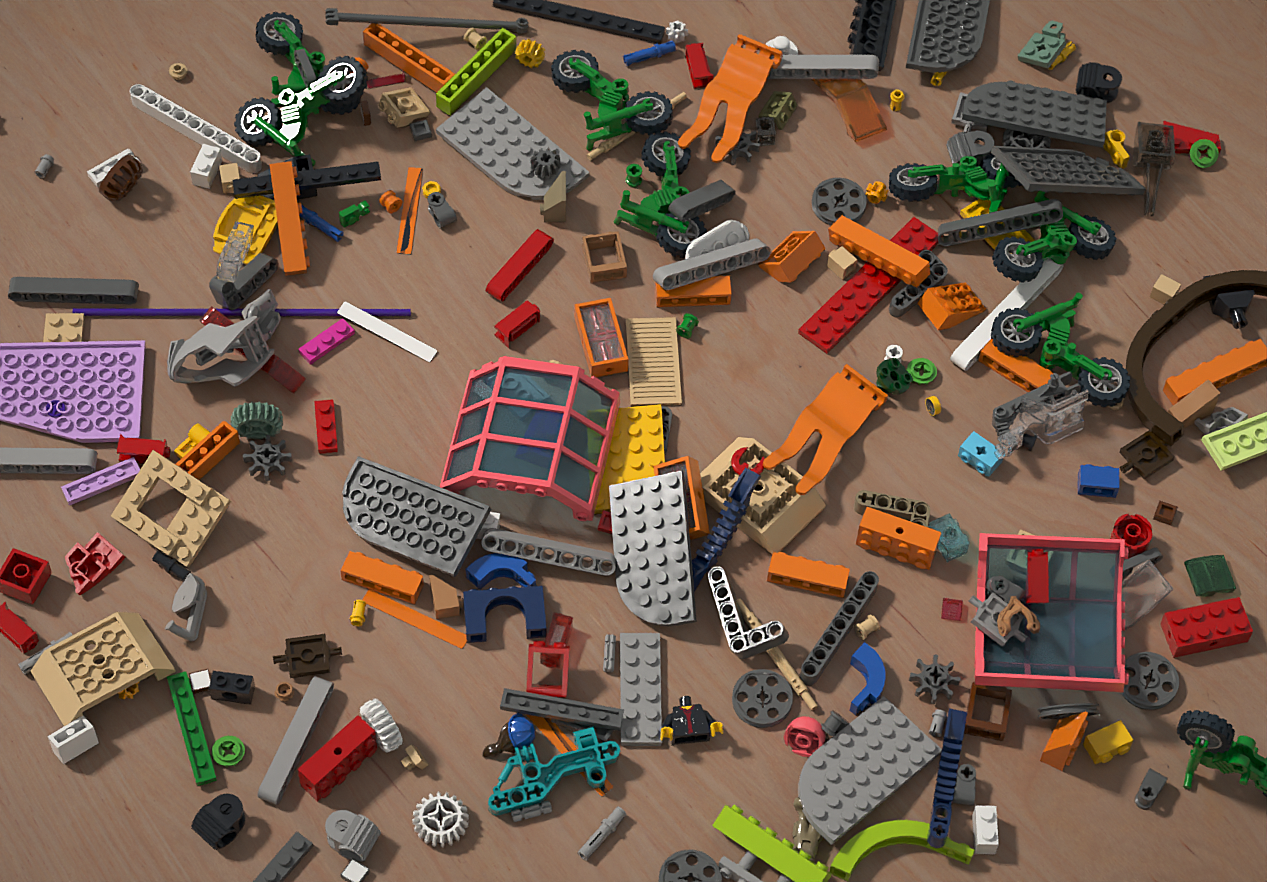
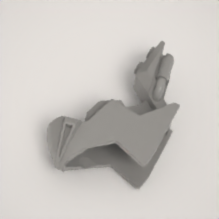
(215, 340)

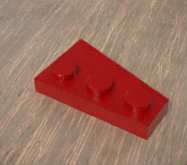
(1185, 137)

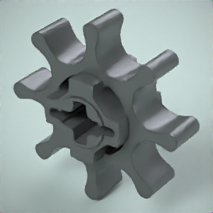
(744, 146)
(267, 457)
(942, 679)

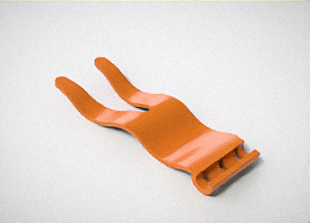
(737, 85)
(836, 416)

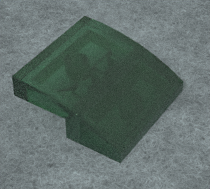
(1210, 575)

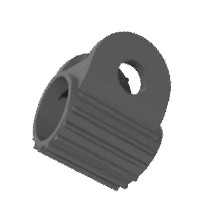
(964, 145)

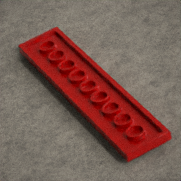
(863, 291)

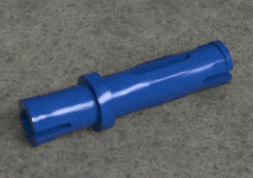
(645, 54)
(312, 218)

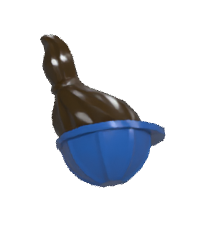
(514, 734)

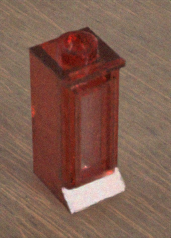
(558, 632)

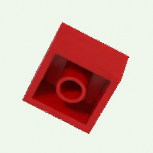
(24, 576)

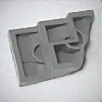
(1221, 420)

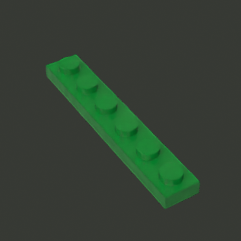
(191, 729)

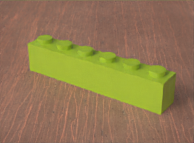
(476, 71)
(769, 847)

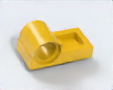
(1114, 145)
(195, 435)

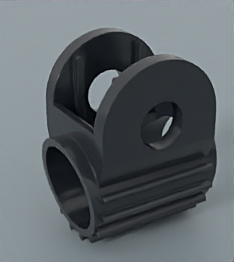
(1093, 81)
(220, 820)

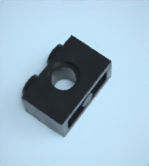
(232, 687)

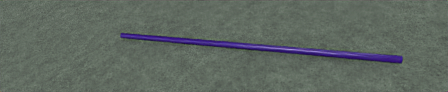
(227, 312)

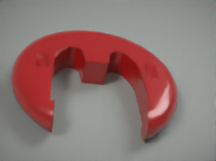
(739, 468)

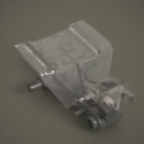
(1046, 411)

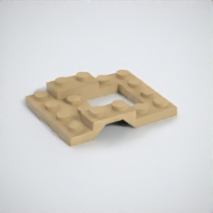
(193, 520)

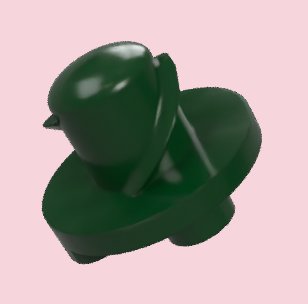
(893, 377)

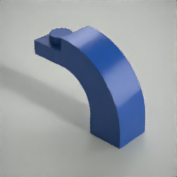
(496, 566)
(872, 668)

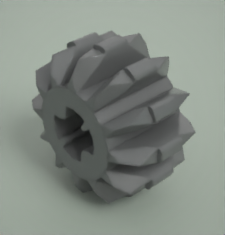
(545, 162)

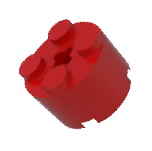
(1135, 531)

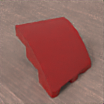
(92, 563)

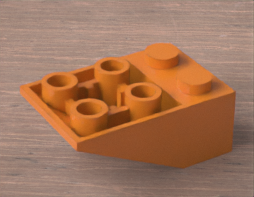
(950, 305)
(1065, 741)

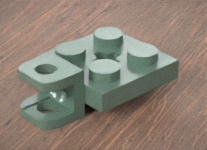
(1050, 41)

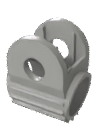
(351, 834)

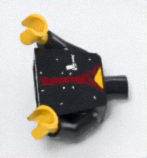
(689, 724)

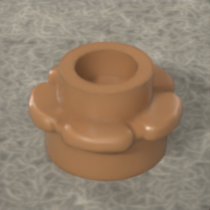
(284, 686)

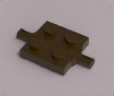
(1146, 455)
(307, 655)

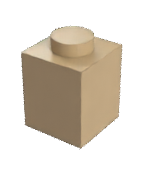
(228, 173)
(841, 262)
(1165, 289)

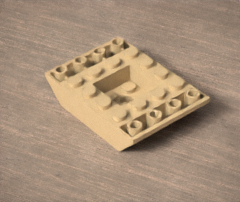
(774, 512)

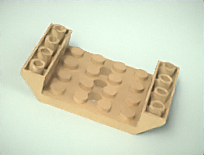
(74, 680)

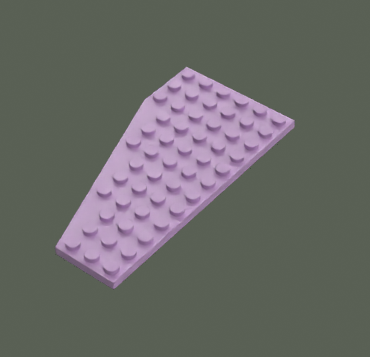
(93, 379)

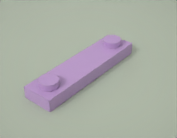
(100, 481)

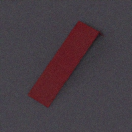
(388, 80)

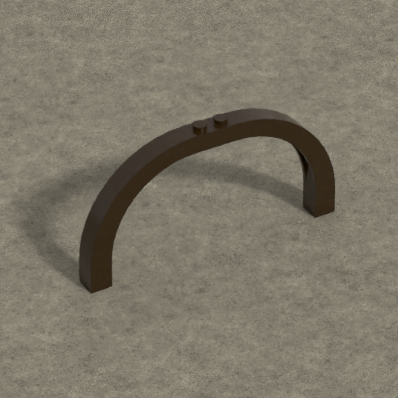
(1146, 408)

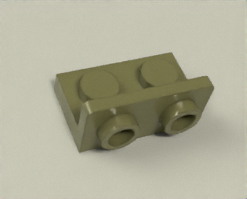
(780, 107)

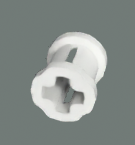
(894, 351)

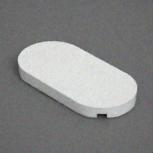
(722, 236)

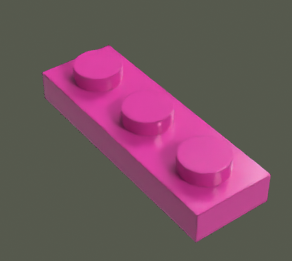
(326, 341)

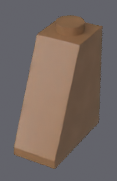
(1196, 404)

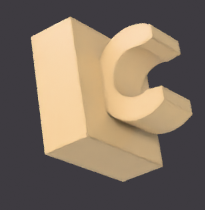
(414, 759)

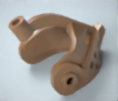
(1012, 608)

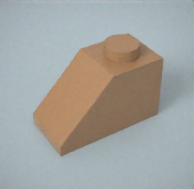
(444, 598)

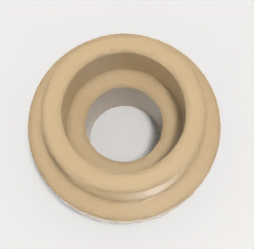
(180, 74)

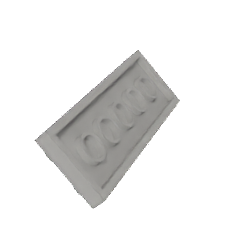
(640, 689)

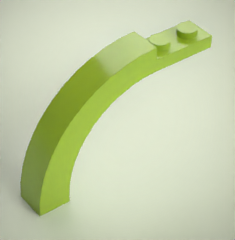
(891, 834)

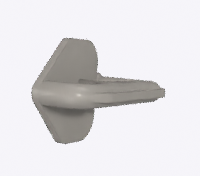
(190, 594)

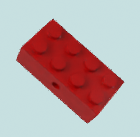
(1206, 627)
(337, 758)

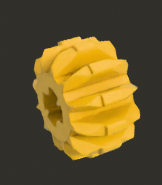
(530, 53)

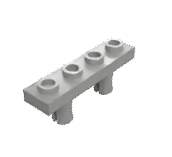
(739, 871)

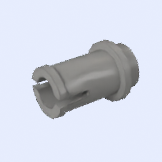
(44, 166)
(938, 721)

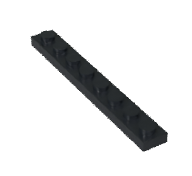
(311, 179)

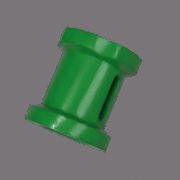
(634, 174)
(687, 325)

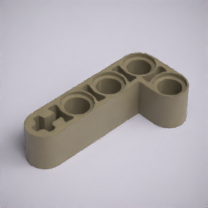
(892, 504)

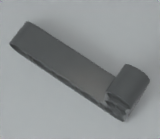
(735, 620)

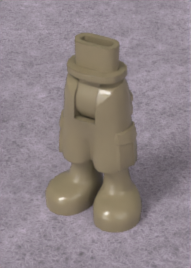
(804, 834)

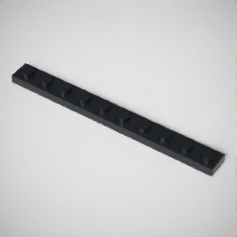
(585, 18)

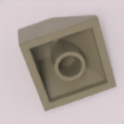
(555, 201)

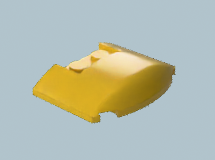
(250, 210)

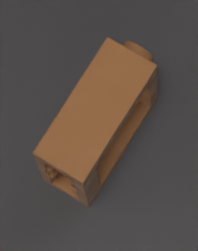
(605, 271)

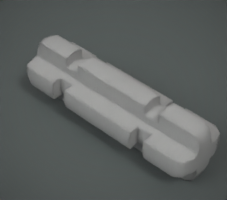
(609, 653)
(531, 811)

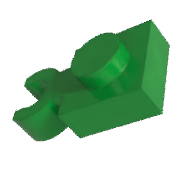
(351, 214)

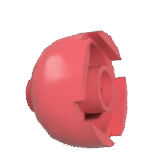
(804, 736)

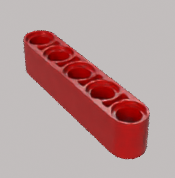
(519, 265)

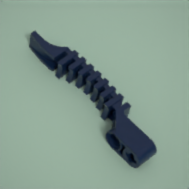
(727, 525)
(946, 778)

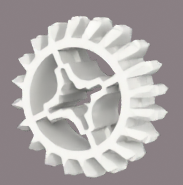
(381, 721)
(459, 817)

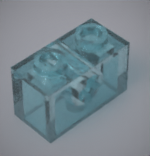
(952, 540)

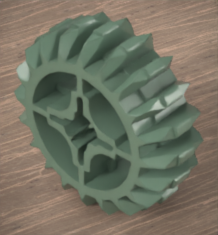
(257, 420)

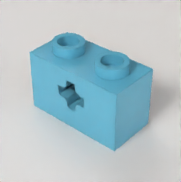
(979, 454)

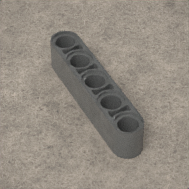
(701, 200)

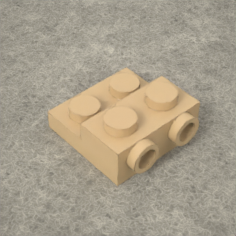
(402, 106)

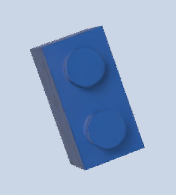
(1098, 481)

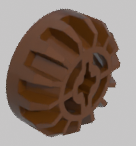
(121, 178)

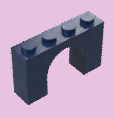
(526, 599)

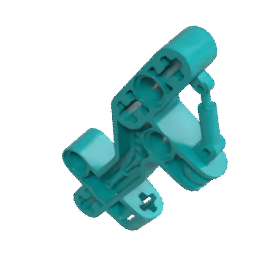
(584, 759)

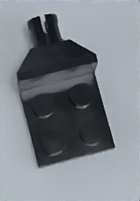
(1233, 306)

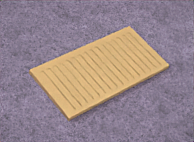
(653, 361)

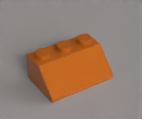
(793, 255)

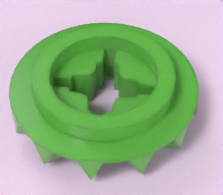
(1212, 153)
(929, 370)
(227, 743)

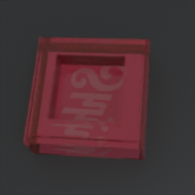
(951, 609)

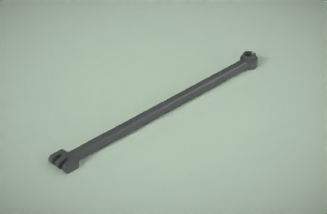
(333, 17)

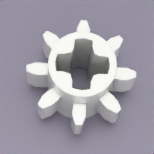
(677, 31)

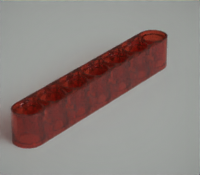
(274, 366)

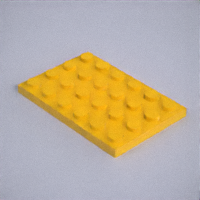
(633, 450)

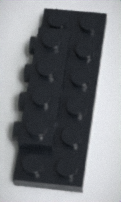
(871, 28)

